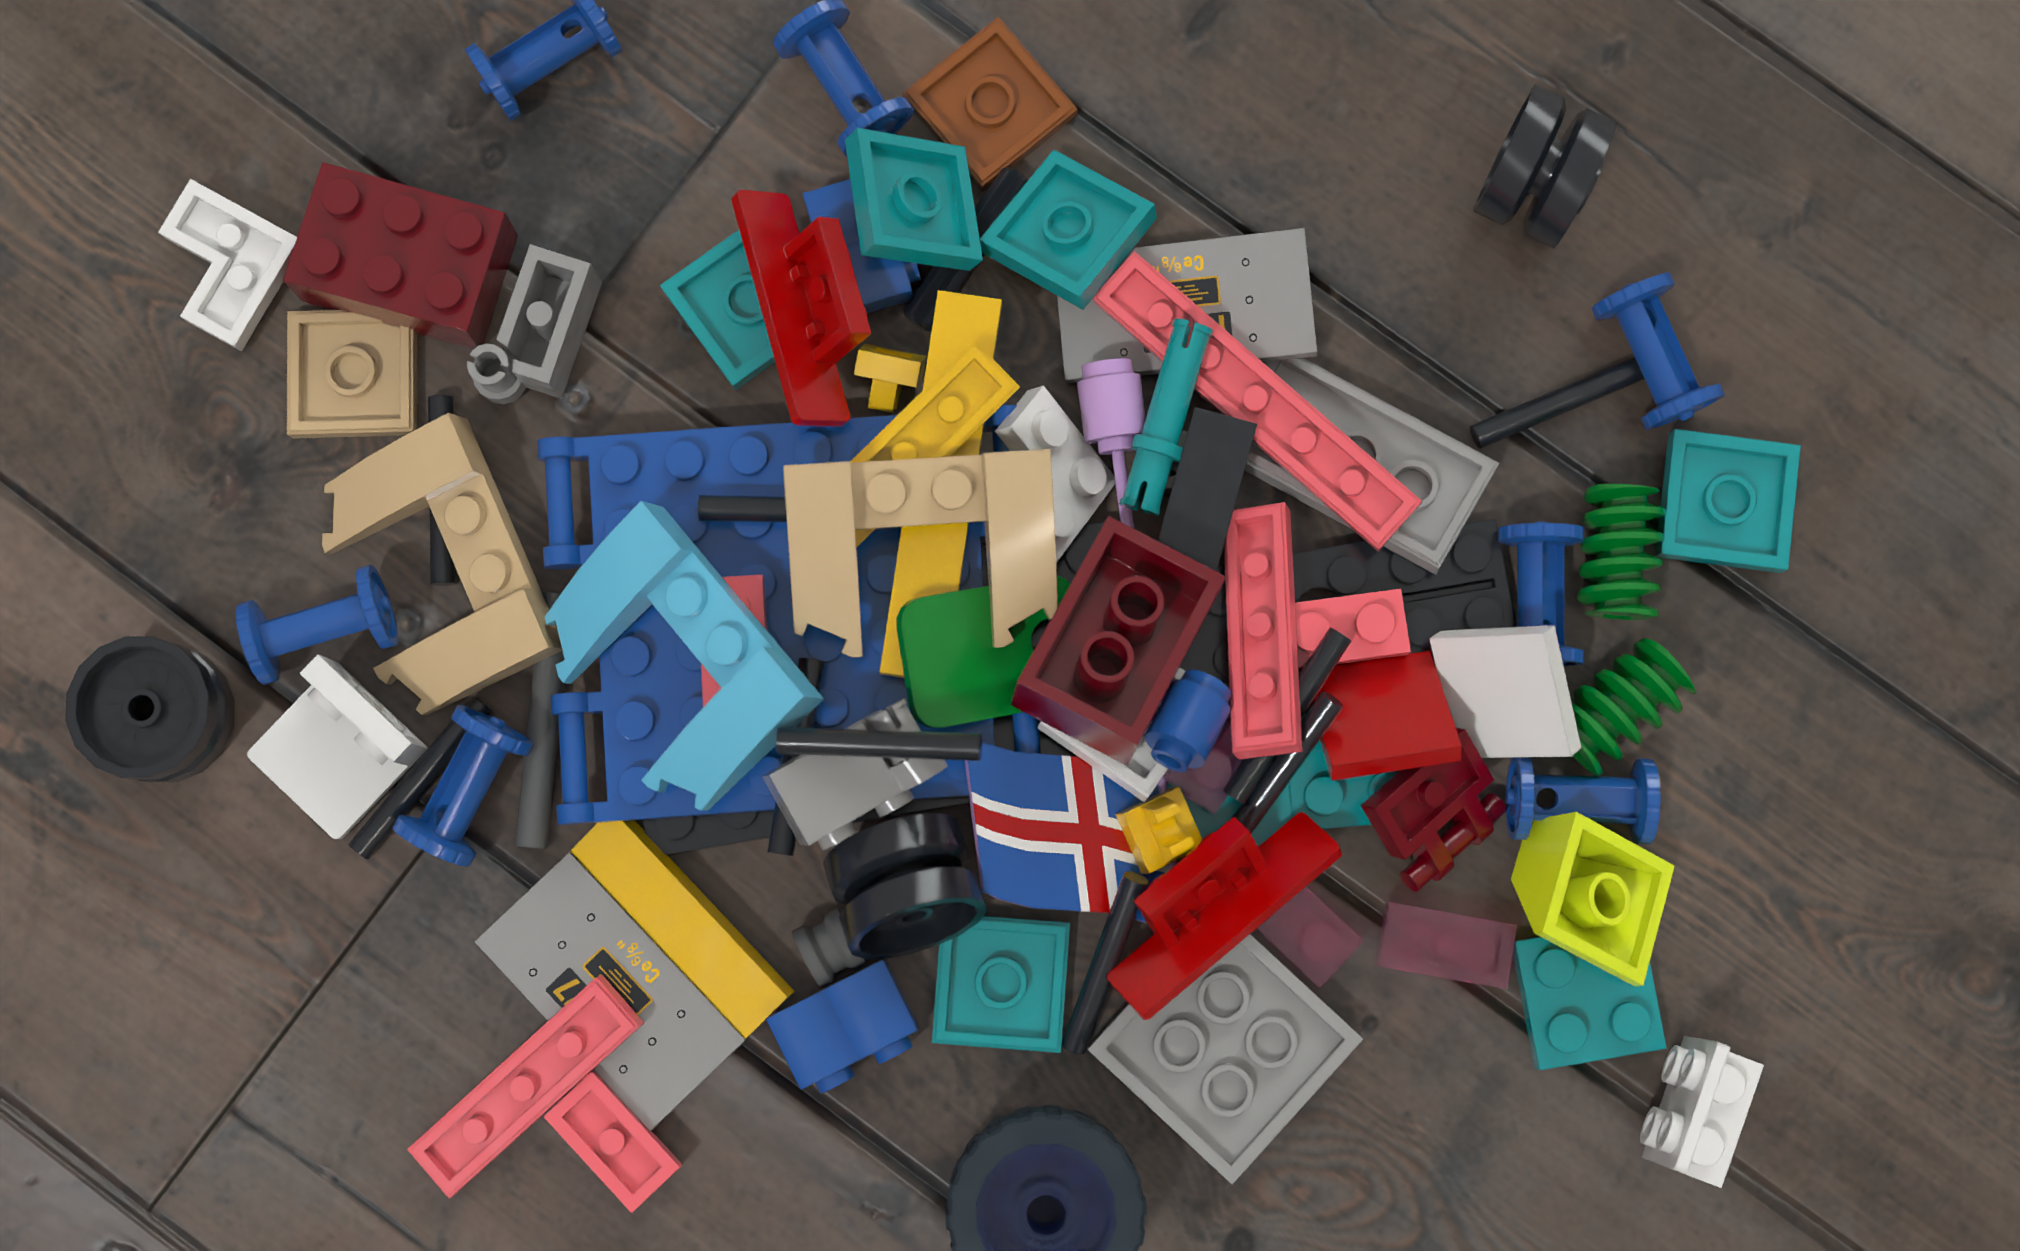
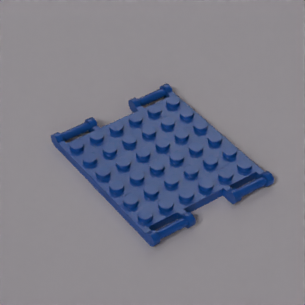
(652, 676)

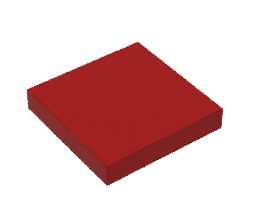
(1389, 718)

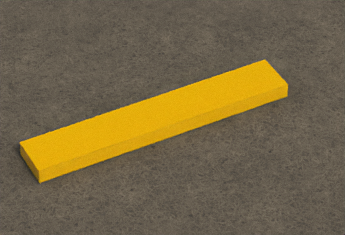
(933, 555)

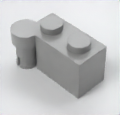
(539, 329)
(829, 792)

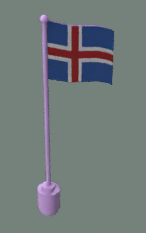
(1048, 819)

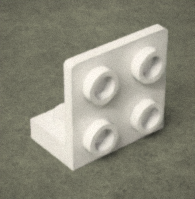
(336, 749)
(1700, 1109)

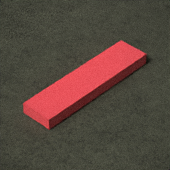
(1262, 633)
(525, 1086)

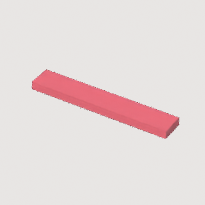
(1248, 390)

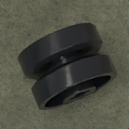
(1549, 168)
(149, 710)
(904, 886)

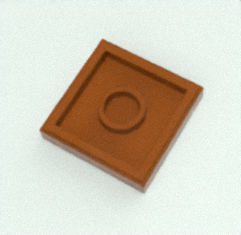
(991, 102)

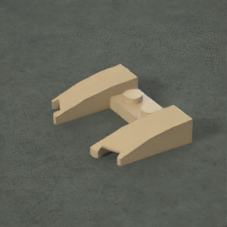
(446, 471)
(998, 488)

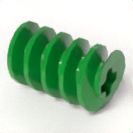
(1619, 551)
(1624, 699)

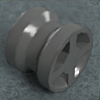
(826, 948)

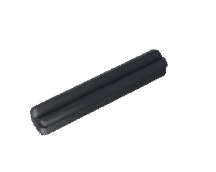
(922, 304)

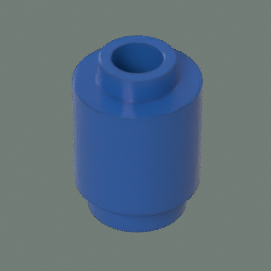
(1188, 721)

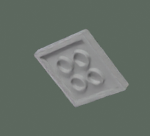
(1229, 1055)

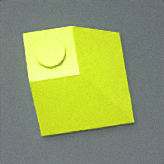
(1592, 893)

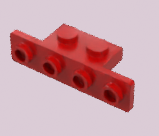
(805, 301)
(1215, 903)

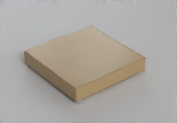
(349, 376)

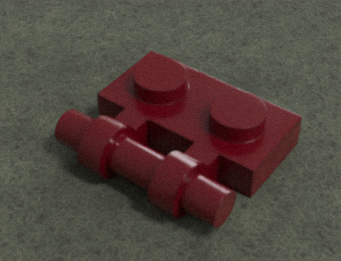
(1422, 800)

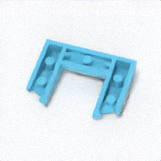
(761, 689)

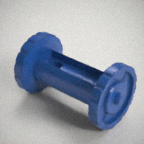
(818, 39)
(542, 52)
(1657, 351)
(1543, 576)
(267, 639)
(463, 786)
(1601, 799)

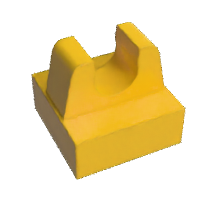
(888, 372)
(1159, 830)

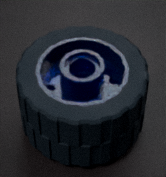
(1040, 1155)

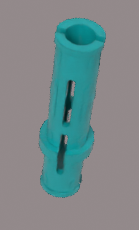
(1165, 418)

